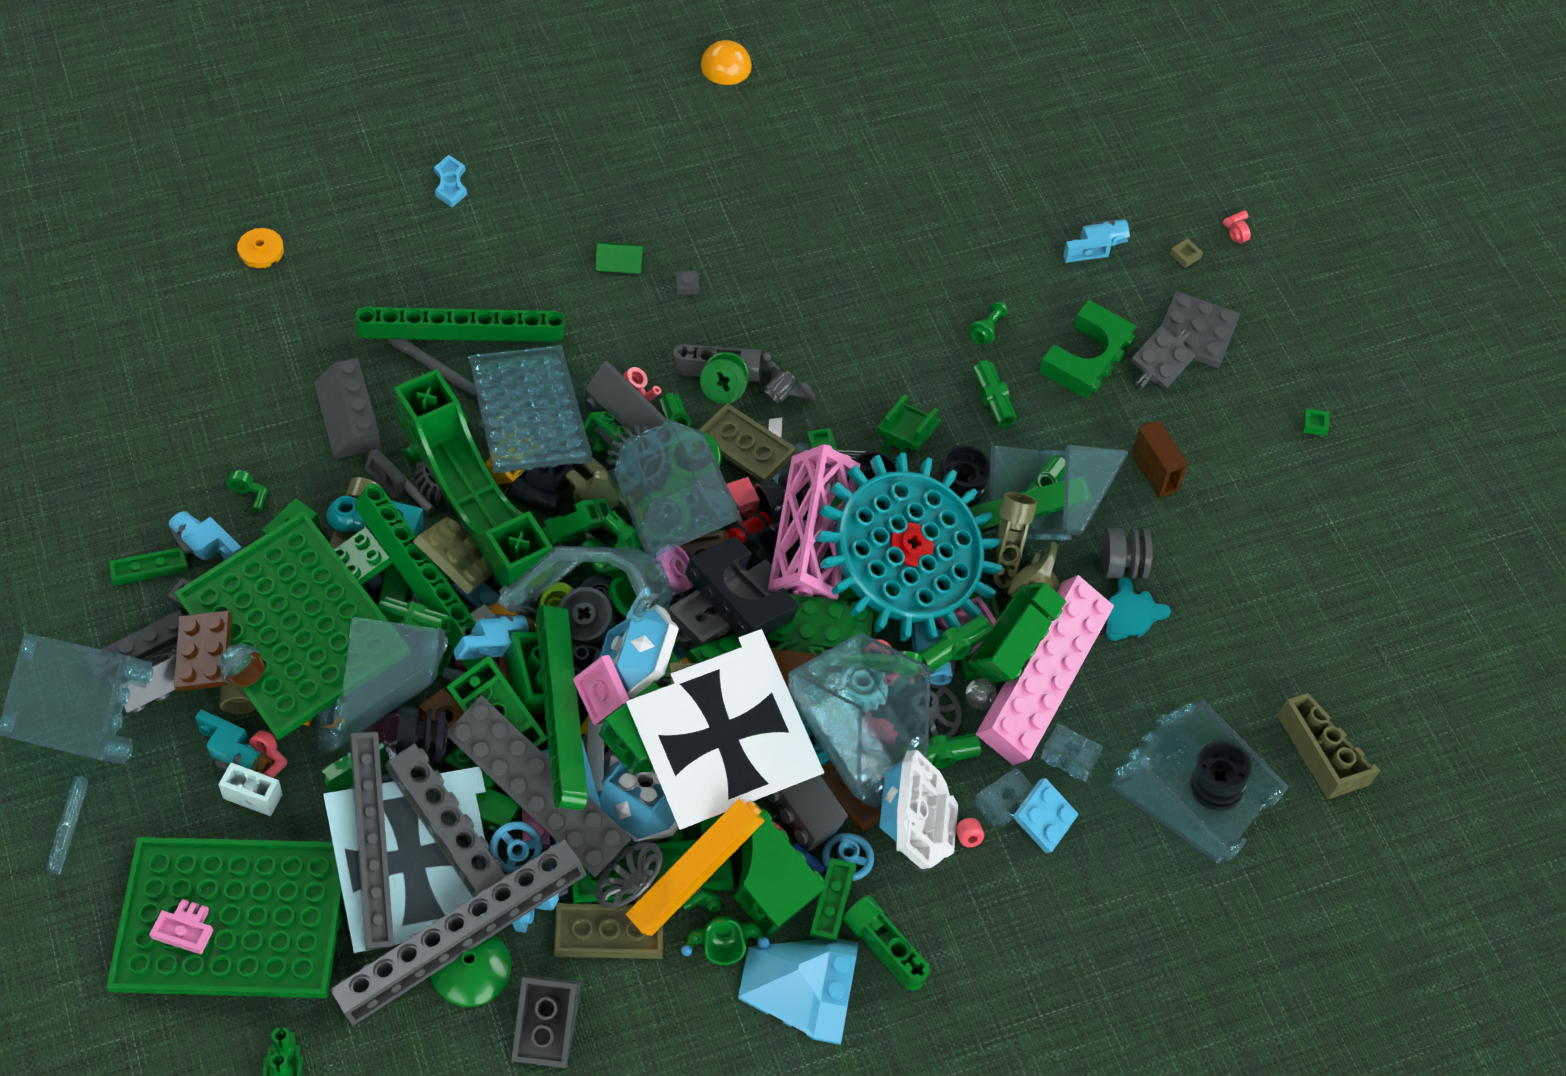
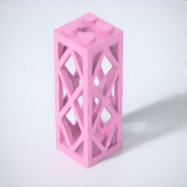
(819, 468)

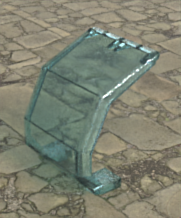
(643, 571)

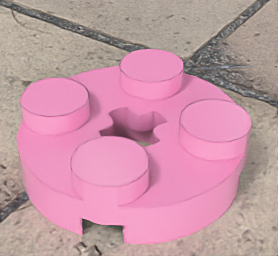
(675, 564)

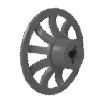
(935, 709)
(636, 882)

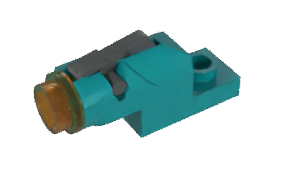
(230, 744)

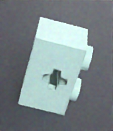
(250, 789)

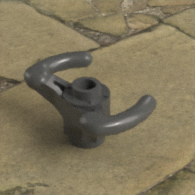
(783, 384)

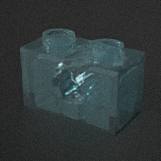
(1066, 742)
(1003, 798)

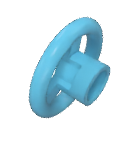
(502, 832)
(849, 844)

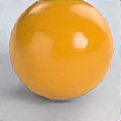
(726, 62)

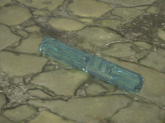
(67, 825)

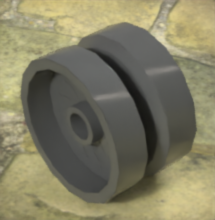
(592, 603)

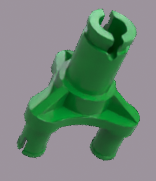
(626, 537)

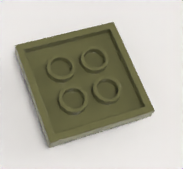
(455, 554)

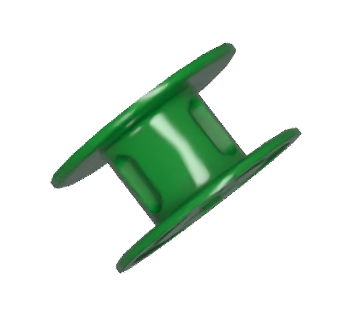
(730, 366)

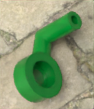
(242, 482)

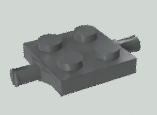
(1162, 358)

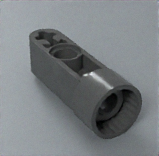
(691, 359)

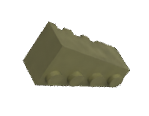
(1326, 751)

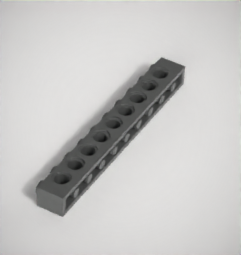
(453, 943)

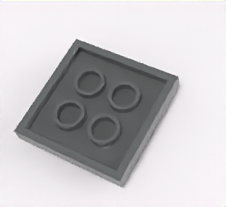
(1208, 324)

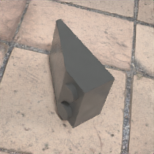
(545, 1021)

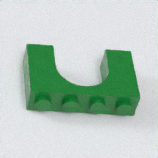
(1083, 374)

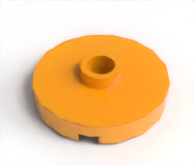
(260, 247)

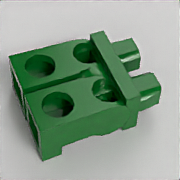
(586, 519)

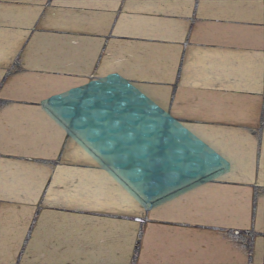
(529, 409)

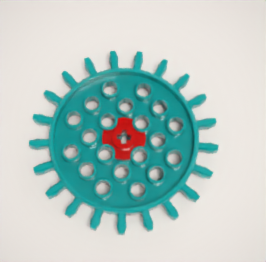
(909, 546)

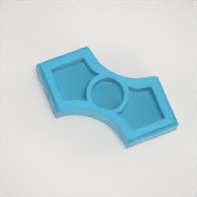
(450, 187)

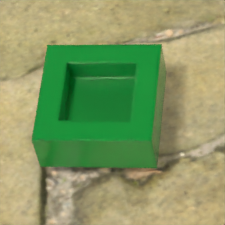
(1316, 422)

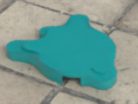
(1132, 612)

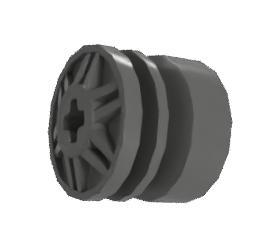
(1129, 553)

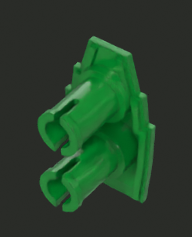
(283, 1056)

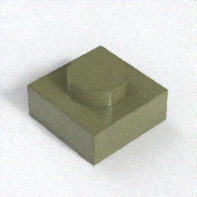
(1186, 253)

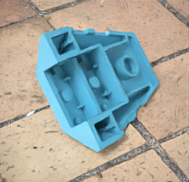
(802, 984)

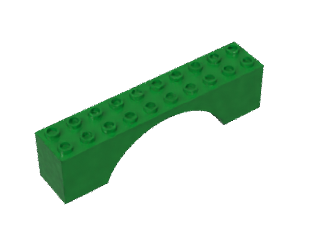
(438, 431)
(773, 875)

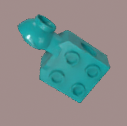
(353, 521)

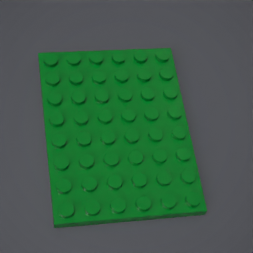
(294, 606)
(269, 911)

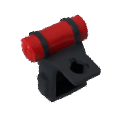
(759, 537)

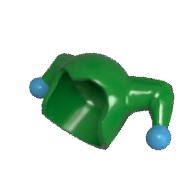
(724, 939)

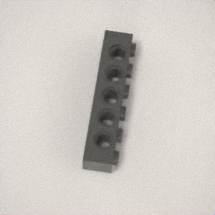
(430, 815)

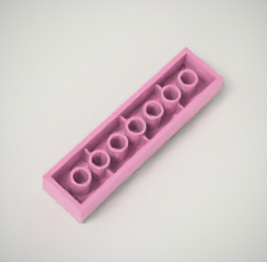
(1030, 701)

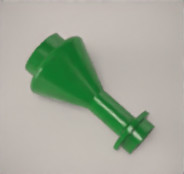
(983, 330)

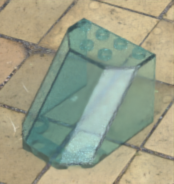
(1086, 479)
(673, 487)
(382, 671)
(864, 710)

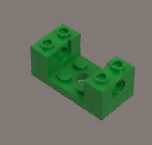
(492, 683)

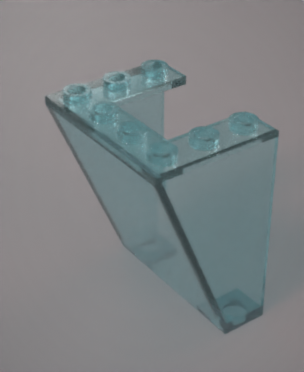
(71, 697)
(1161, 774)

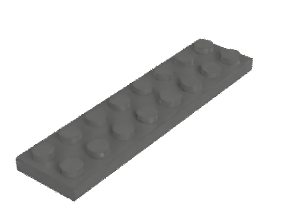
(527, 779)

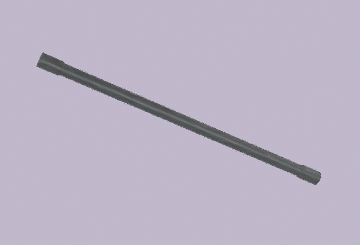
(461, 382)

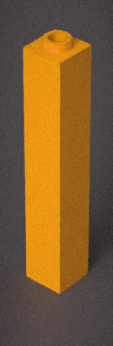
(695, 866)

